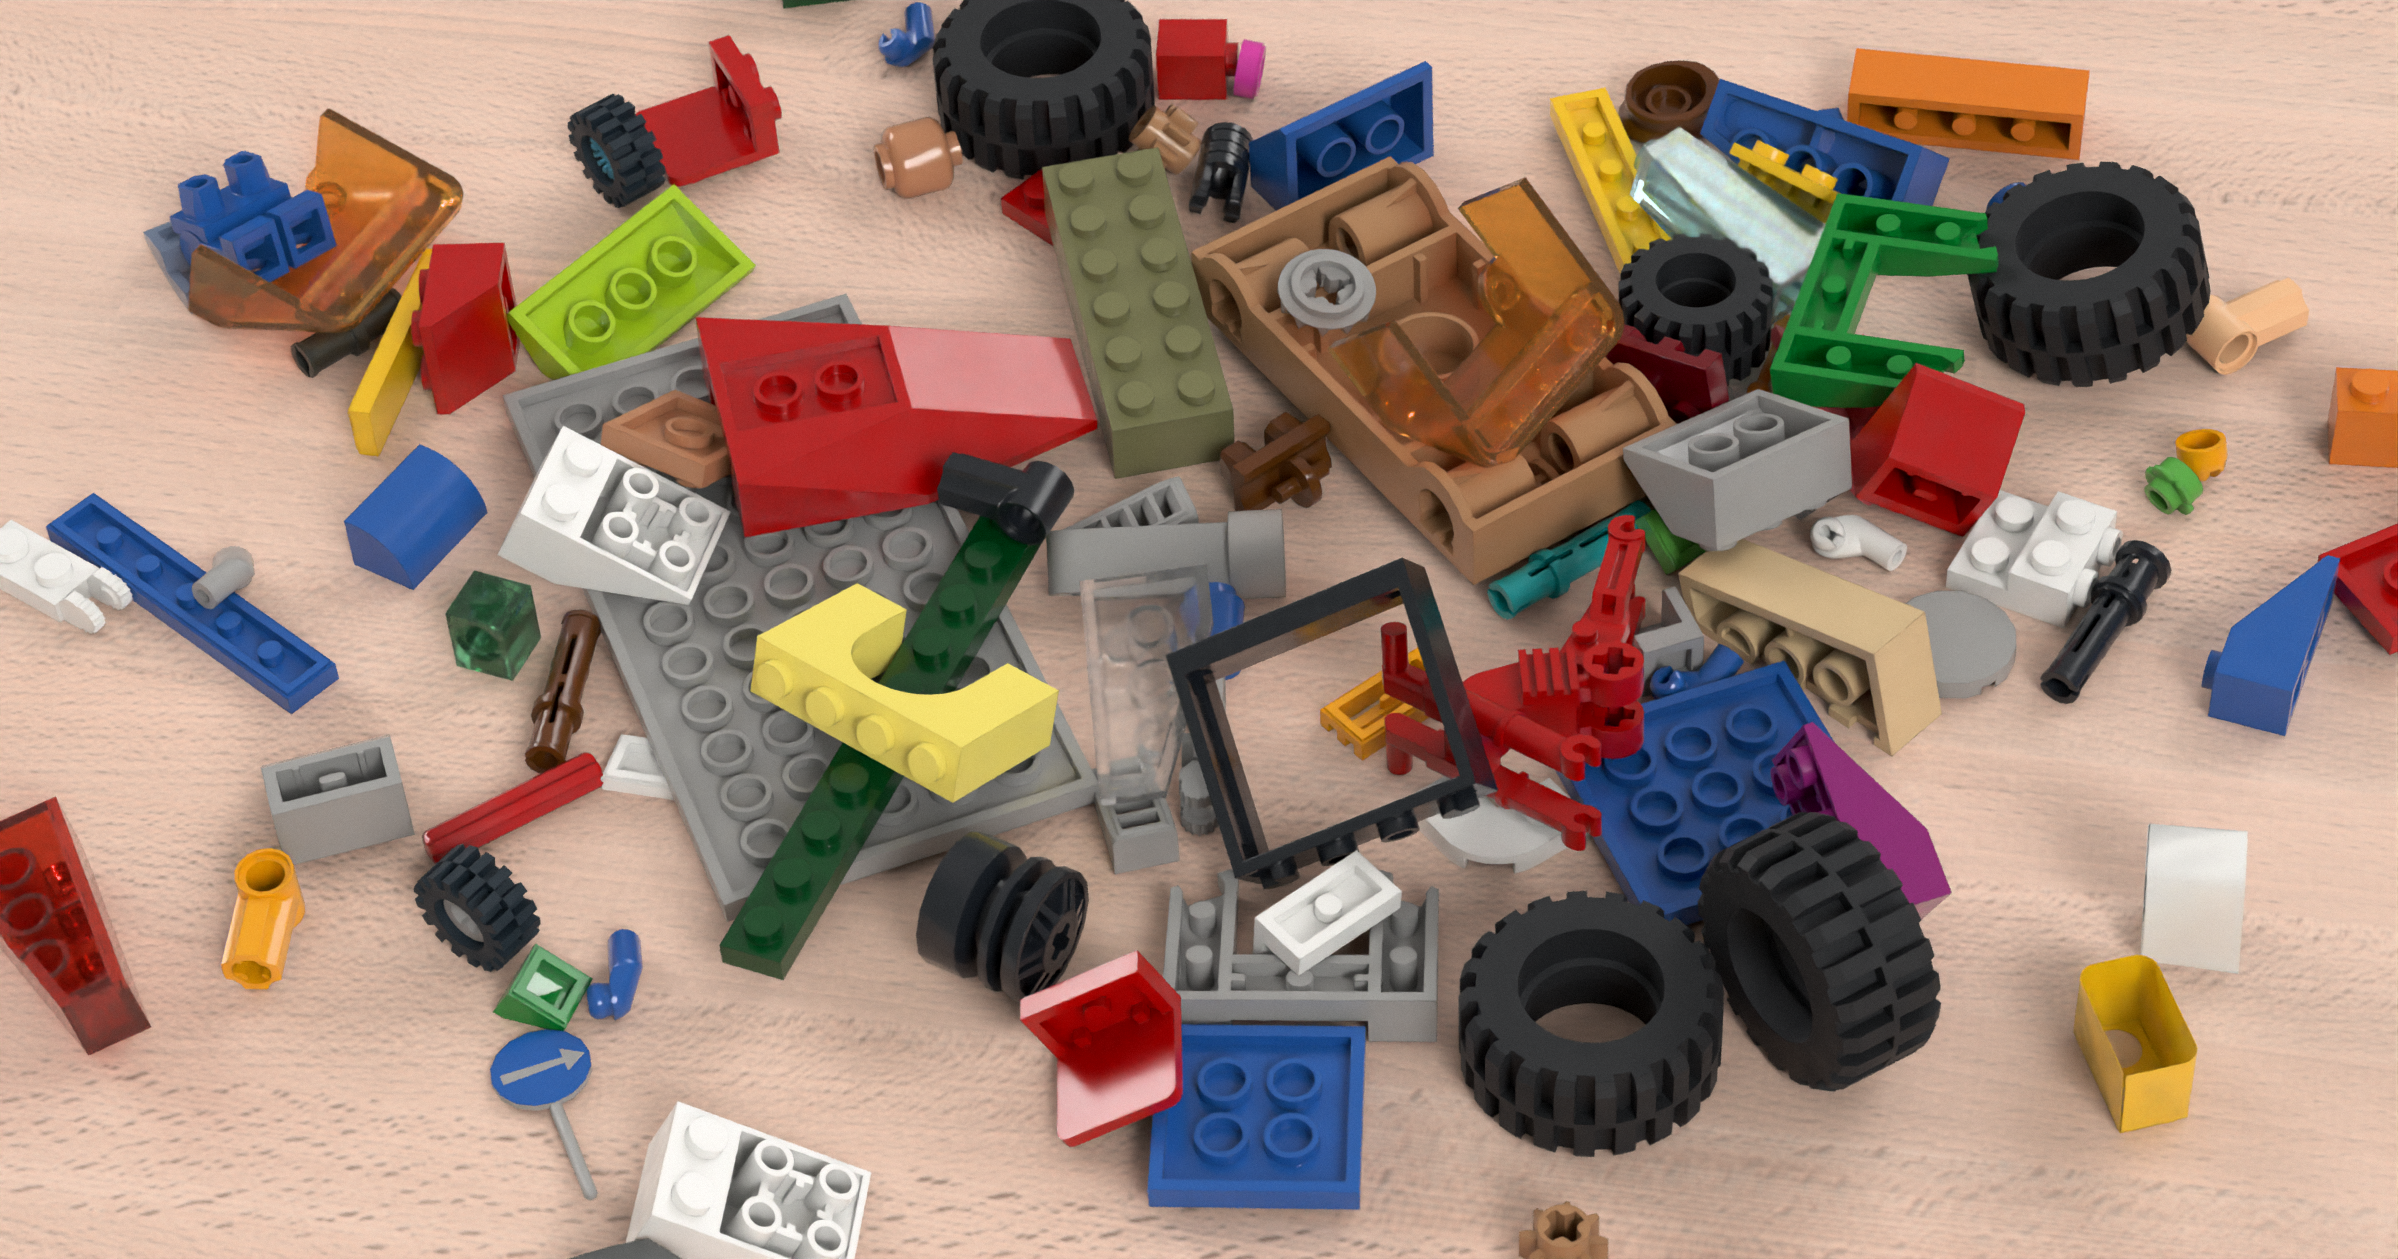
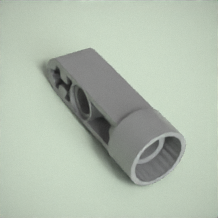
(1238, 552)

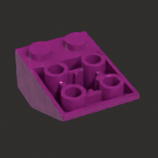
(1821, 778)

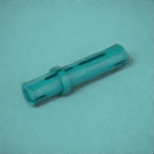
(1553, 570)

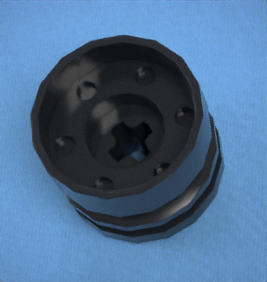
(1001, 916)

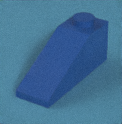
(2271, 652)

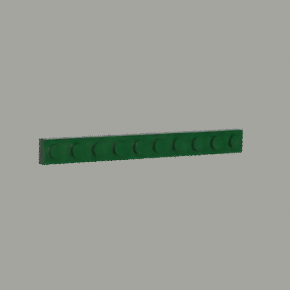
(858, 788)

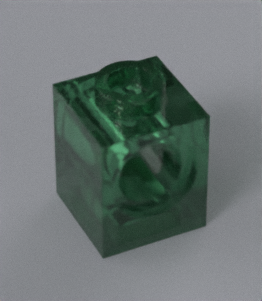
(493, 625)

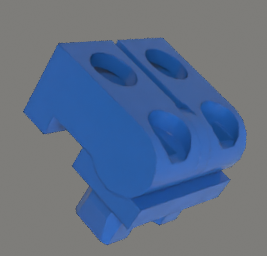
(252, 219)

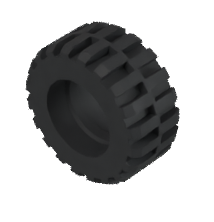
(1041, 122)
(2102, 322)
(1819, 951)
(1580, 1090)

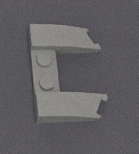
(1388, 988)

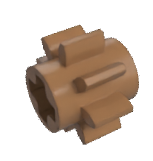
(1169, 133)
(1563, 1234)

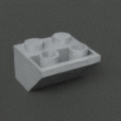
(337, 800)

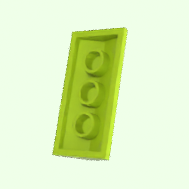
(630, 289)

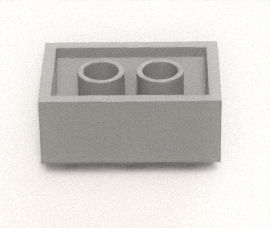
(1742, 467)

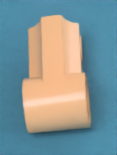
(2237, 328)

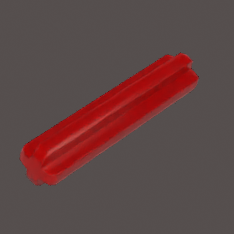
(515, 806)

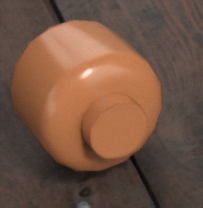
(917, 157)

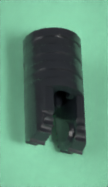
(1222, 169)

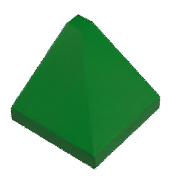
(543, 991)

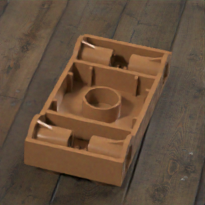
(1427, 282)

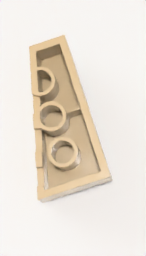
(1835, 636)

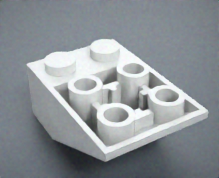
(612, 525)
(744, 1194)

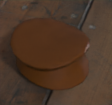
(1667, 98)

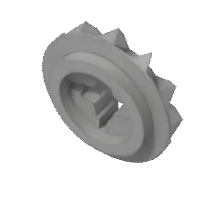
(1336, 273)

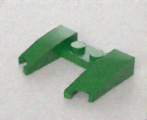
(1865, 237)

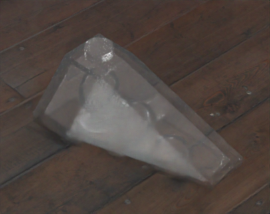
(1133, 697)

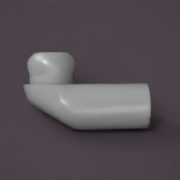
(230, 572)

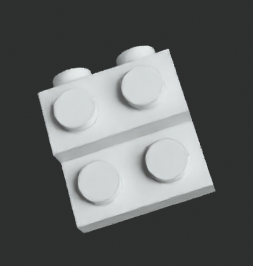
(2037, 555)

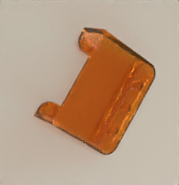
(382, 216)

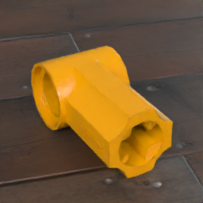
(263, 918)

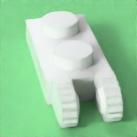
(56, 579)

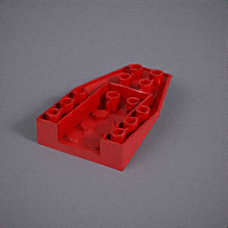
(867, 414)

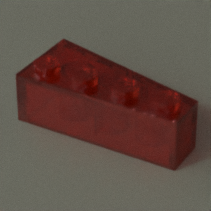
(61, 930)

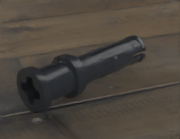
(2116, 603)

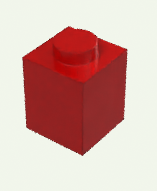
(1194, 59)

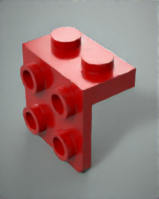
(717, 125)
(1113, 1045)

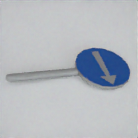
(543, 1073)

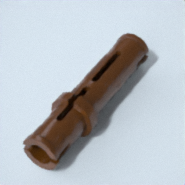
(558, 710)

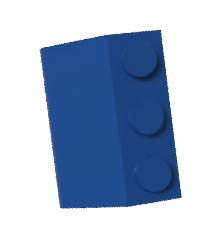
(1345, 137)

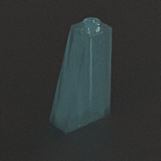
(1700, 191)

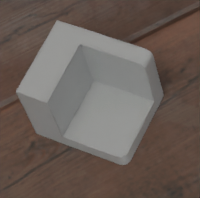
(1673, 641)

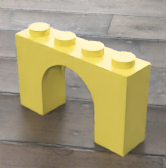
(946, 742)

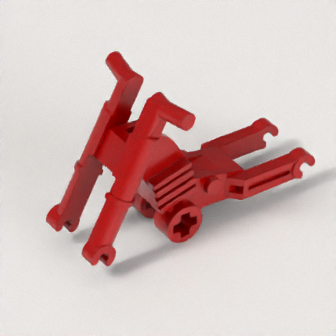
(1546, 703)

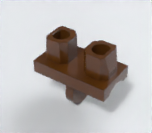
(1283, 469)

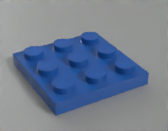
(1263, 1120)

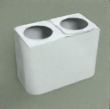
(2194, 896)

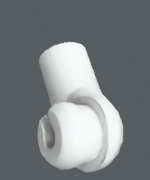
(1856, 537)

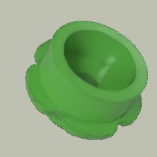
(2172, 486)

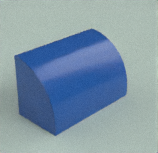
(414, 518)

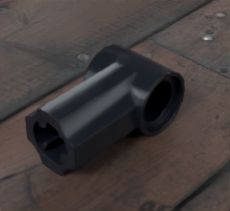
(1021, 501)

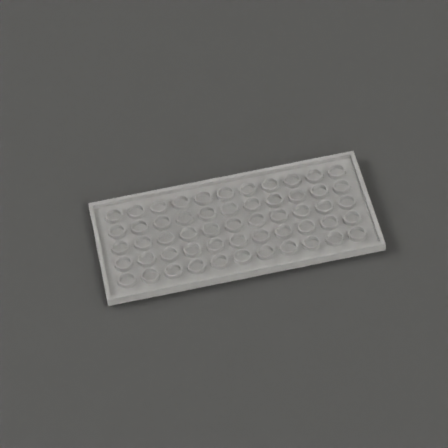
(730, 755)

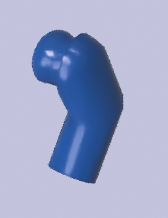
(915, 42)
(1719, 665)
(624, 974)

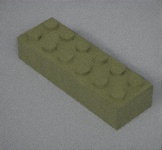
(1138, 313)

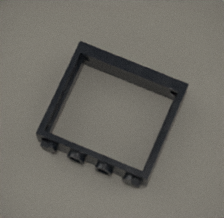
(1288, 627)

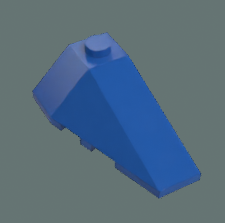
(1859, 157)

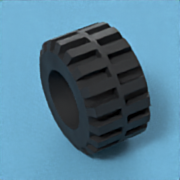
(1703, 296)

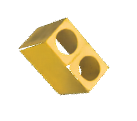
(2136, 999)

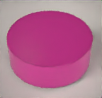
(1249, 69)

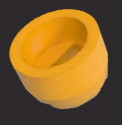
(2203, 452)

